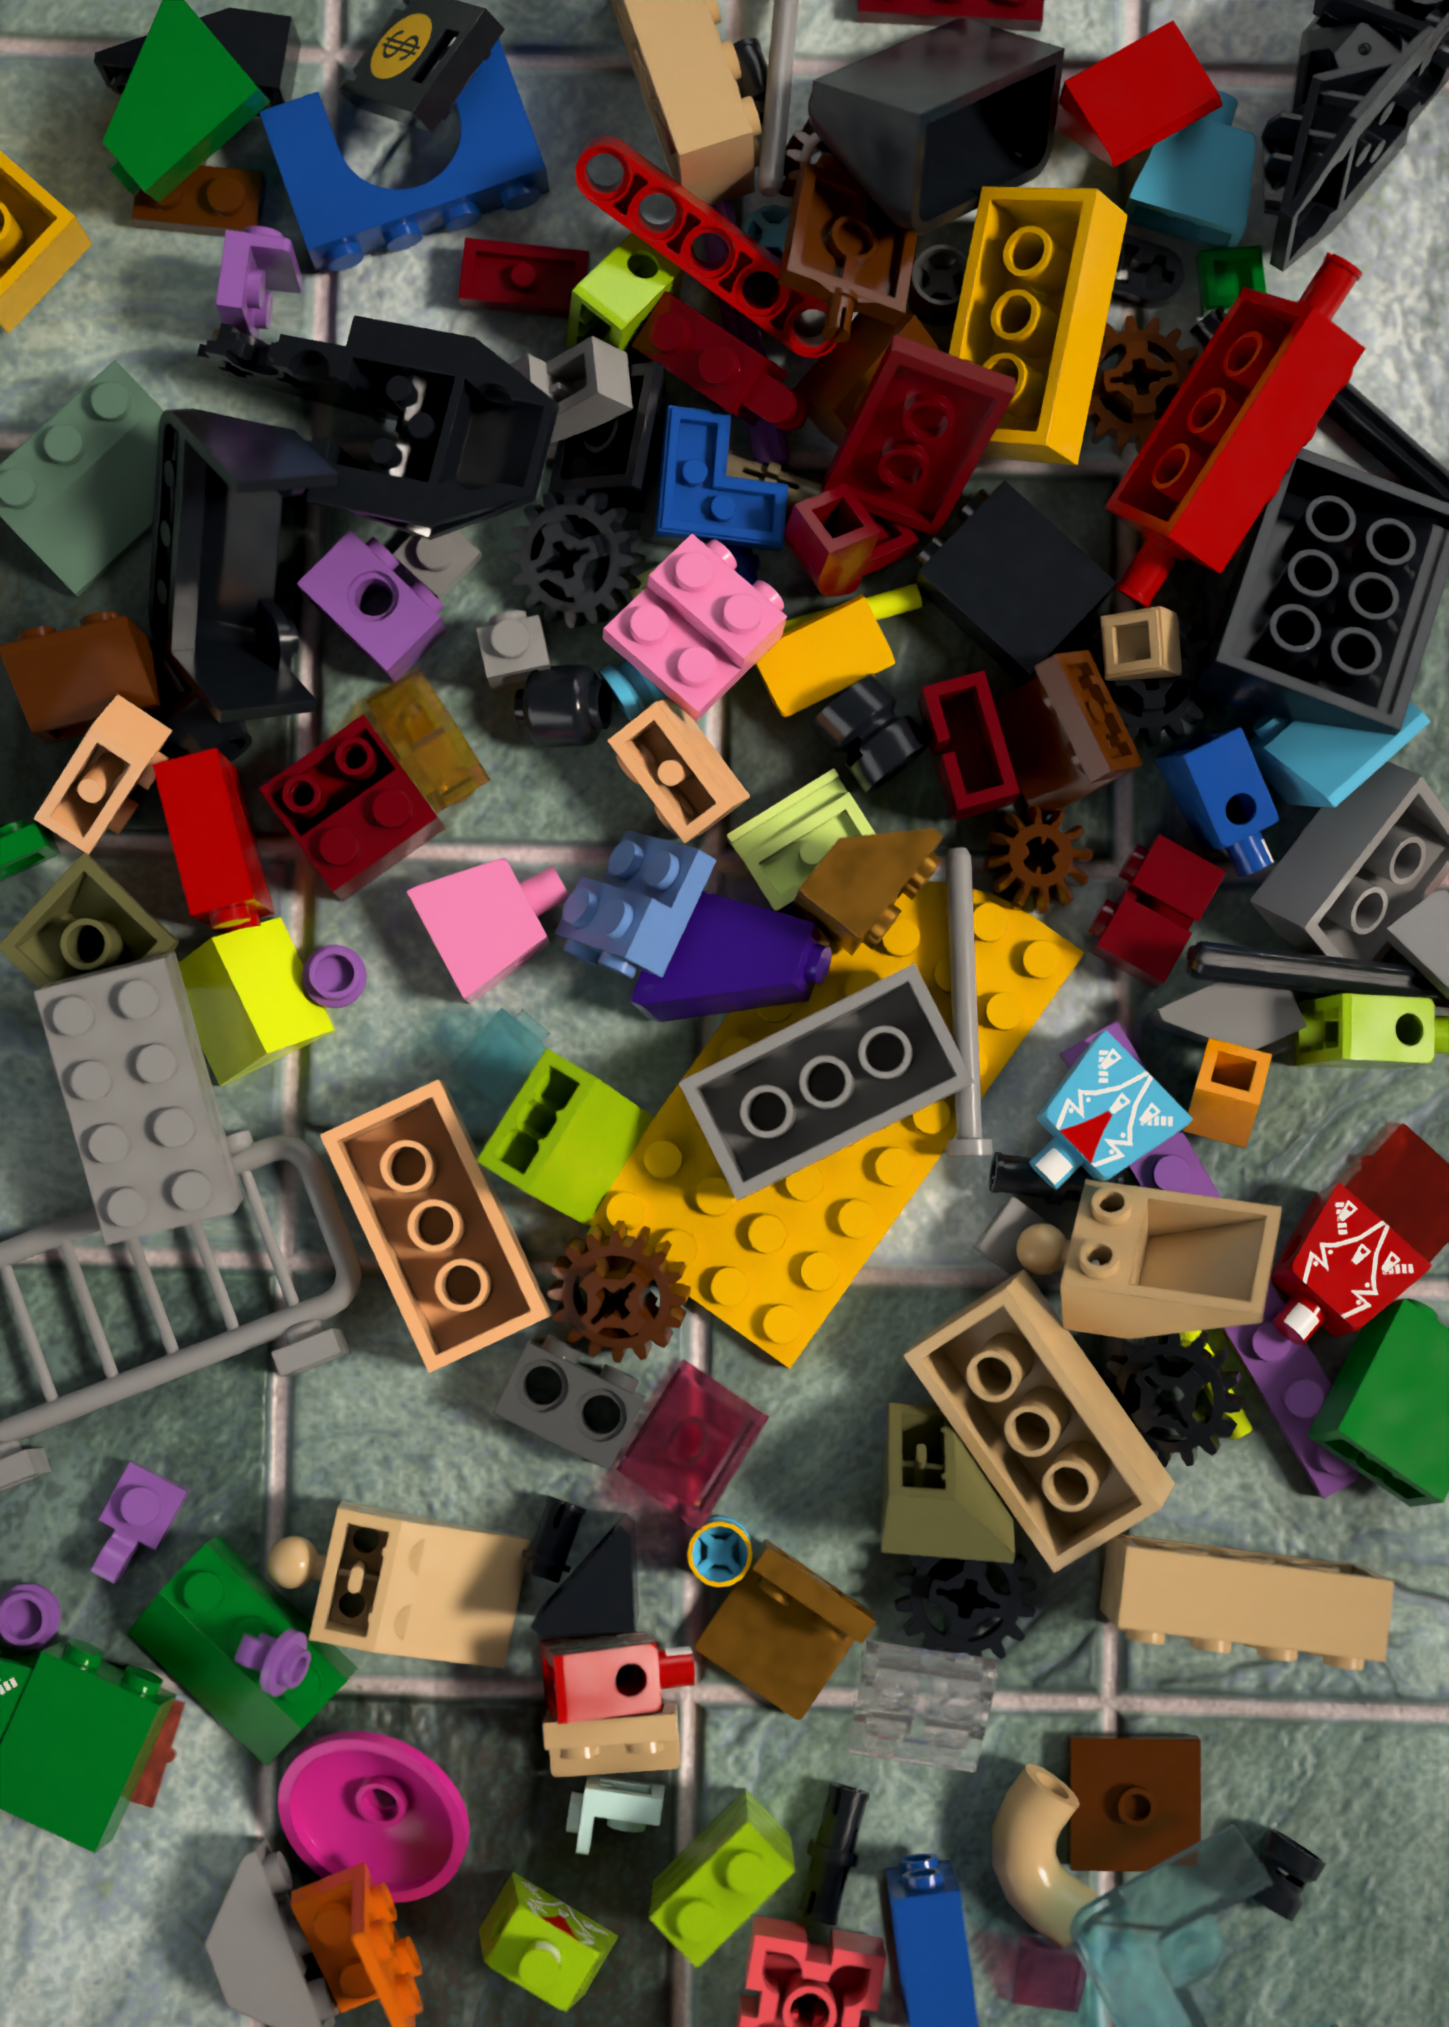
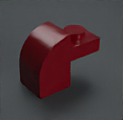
(842, 541)

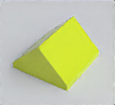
(250, 999)

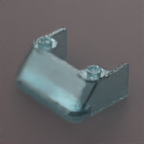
(1160, 1932)

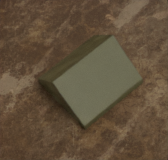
(84, 927)

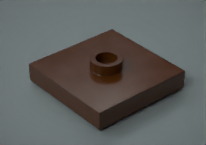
(1134, 1800)

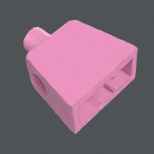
(487, 921)

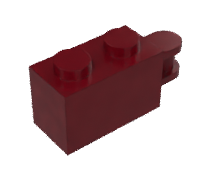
(719, 365)

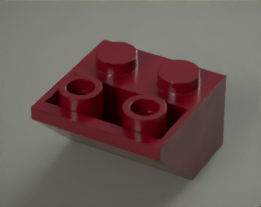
(352, 808)

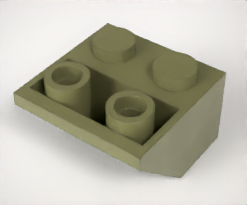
(937, 1493)

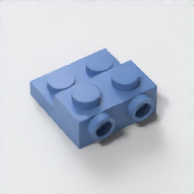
(637, 908)

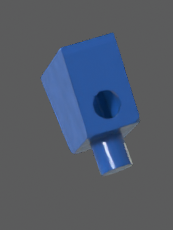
(1207, 776)

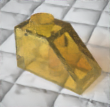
(428, 740)

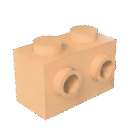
(677, 769)
(103, 774)

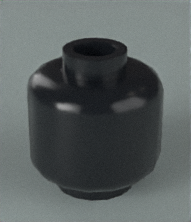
(564, 706)

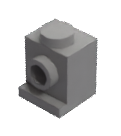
(512, 649)

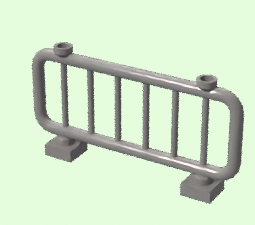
(299, 1322)

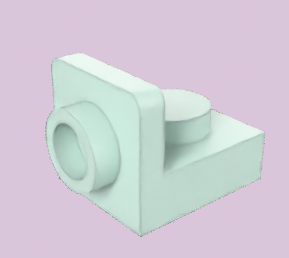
(623, 1801)

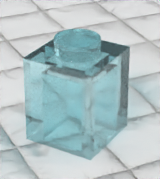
(502, 1056)

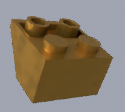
(861, 879)

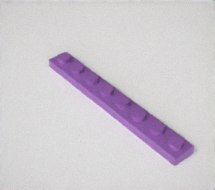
(1280, 1370)

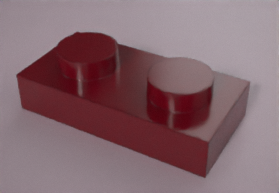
(520, 277)

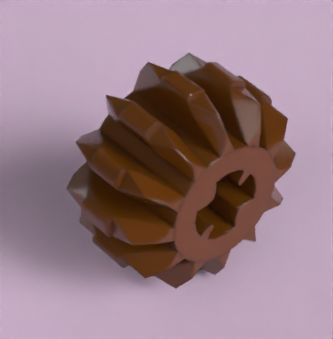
(1059, 867)

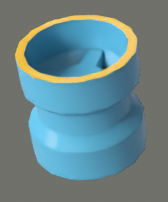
(720, 1560)

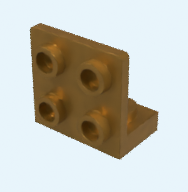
(784, 1630)

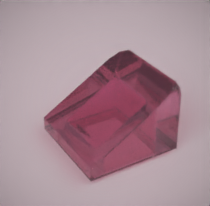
(1048, 1975)

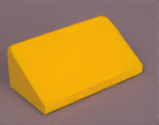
(824, 656)

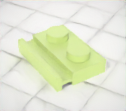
(795, 835)

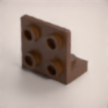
(1065, 733)

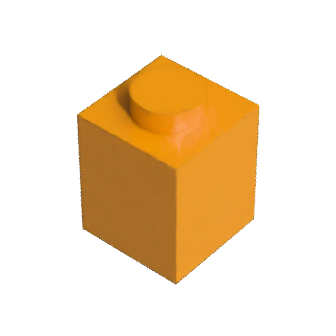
(1228, 1092)

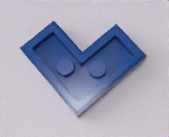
(701, 498)

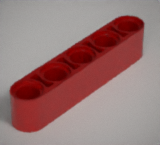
(676, 237)

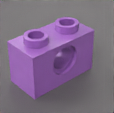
(344, 580)

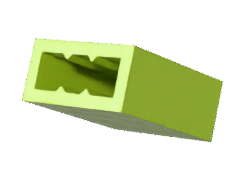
(565, 1137)
(721, 1878)

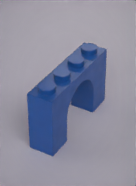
(351, 218)

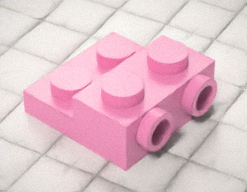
(697, 625)

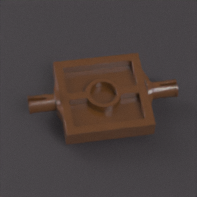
(845, 251)

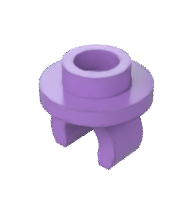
(280, 1660)

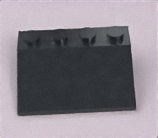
(1331, 600)

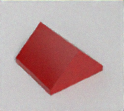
(1136, 97)

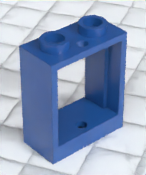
(931, 1943)

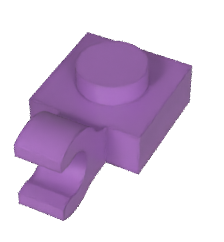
(140, 1512)

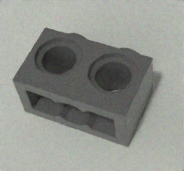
(564, 1418)

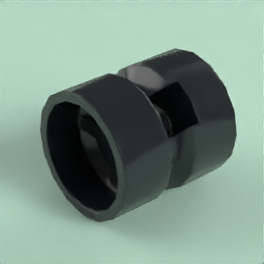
(870, 733)

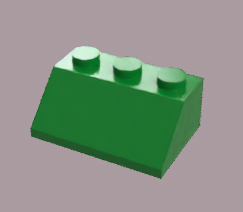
(196, 1633)

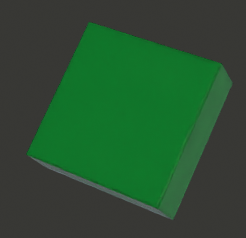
(1225, 273)

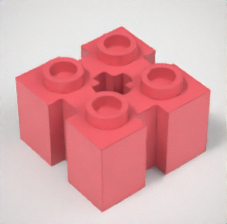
(786, 1966)

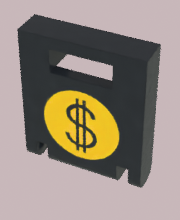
(407, 50)

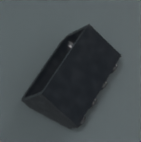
(941, 119)

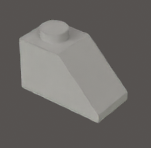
(1234, 1014)

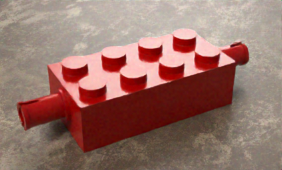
(1235, 428)

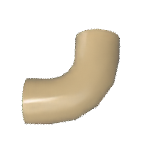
(1026, 1854)

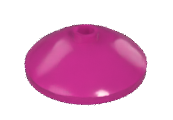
(376, 1804)

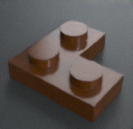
(205, 203)

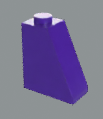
(735, 961)

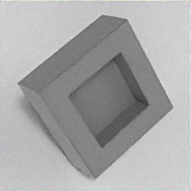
(438, 562)

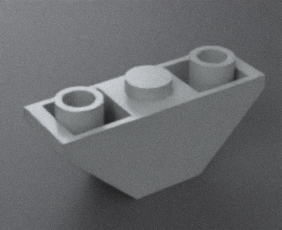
(263, 1951)

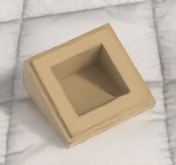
(1141, 644)

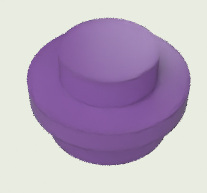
(334, 976)
(29, 1616)

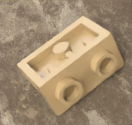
(614, 1743)

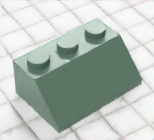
(86, 479)

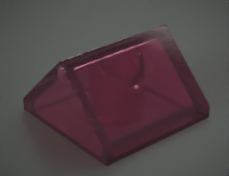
(693, 1443)

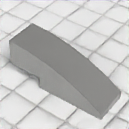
(586, 383)

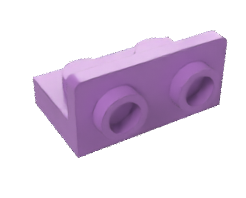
(249, 265)

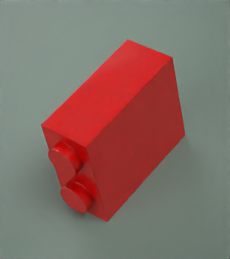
(214, 841)

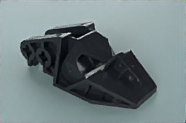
(1354, 95)
(464, 418)

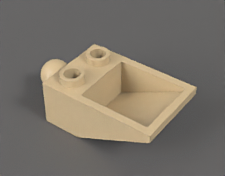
(1163, 1261)
(425, 1586)

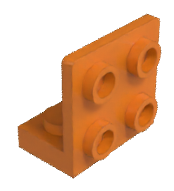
(357, 1944)

